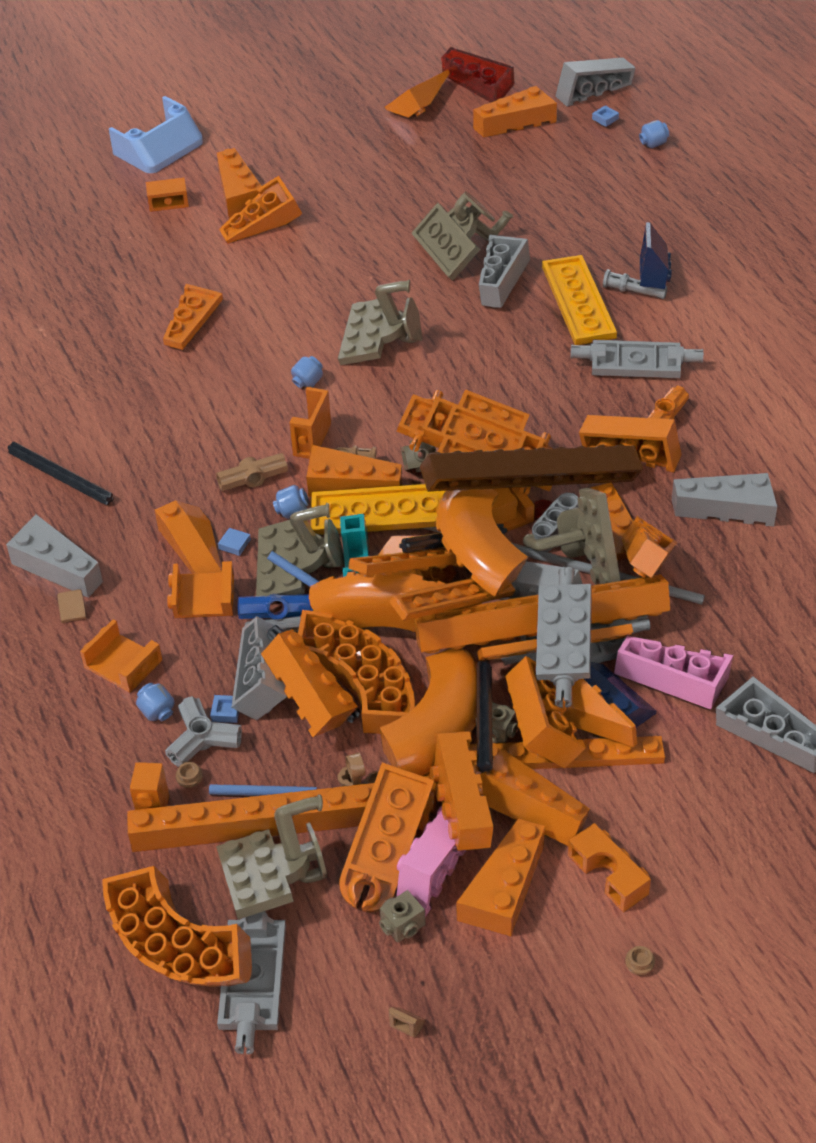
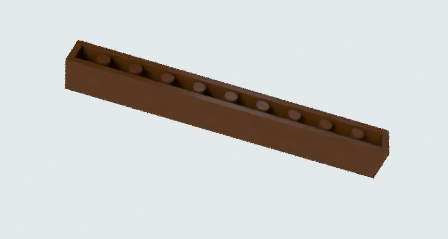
(529, 467)

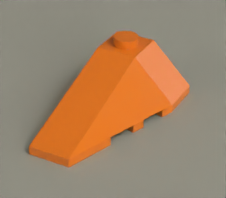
(268, 210)
(189, 535)
(595, 715)

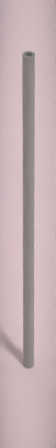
(585, 567)

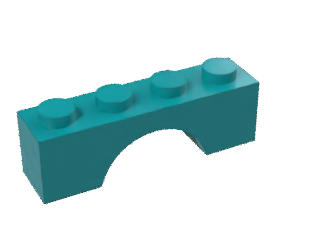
(354, 539)

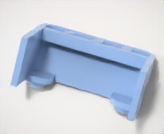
(161, 144)

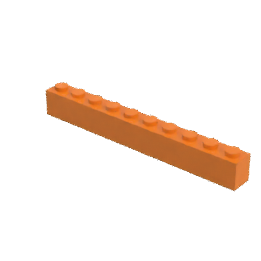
(520, 615)
(241, 817)

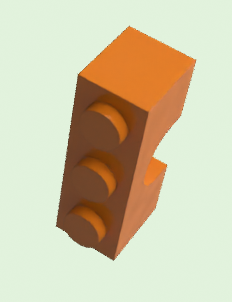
(595, 849)

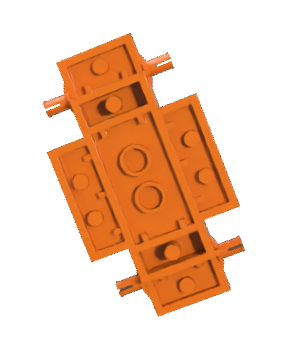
(469, 426)

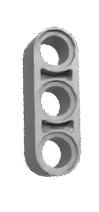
(547, 523)

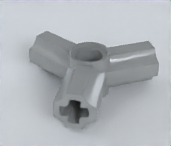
(200, 733)

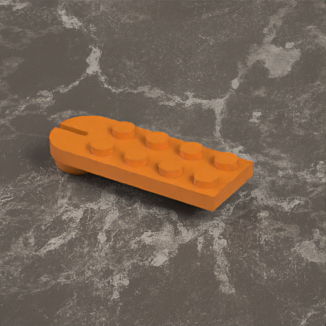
(384, 836)

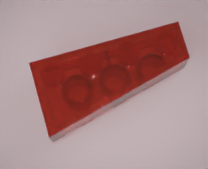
(478, 74)

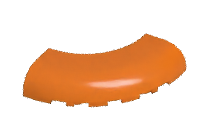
(476, 540)
(366, 599)
(362, 666)
(445, 708)
(168, 942)

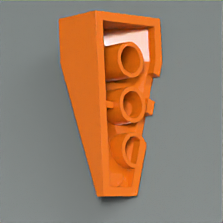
(418, 97)

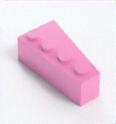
(674, 670)
(428, 862)

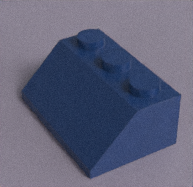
(654, 260)
(620, 694)

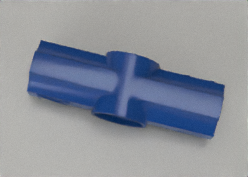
(259, 606)

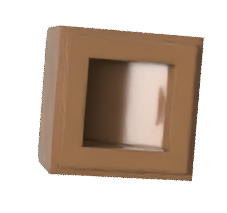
(71, 606)
(405, 1021)

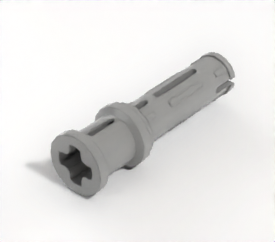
(624, 283)

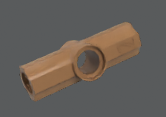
(251, 472)

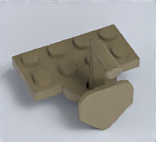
(449, 234)
(378, 323)
(585, 532)
(298, 545)
(261, 871)

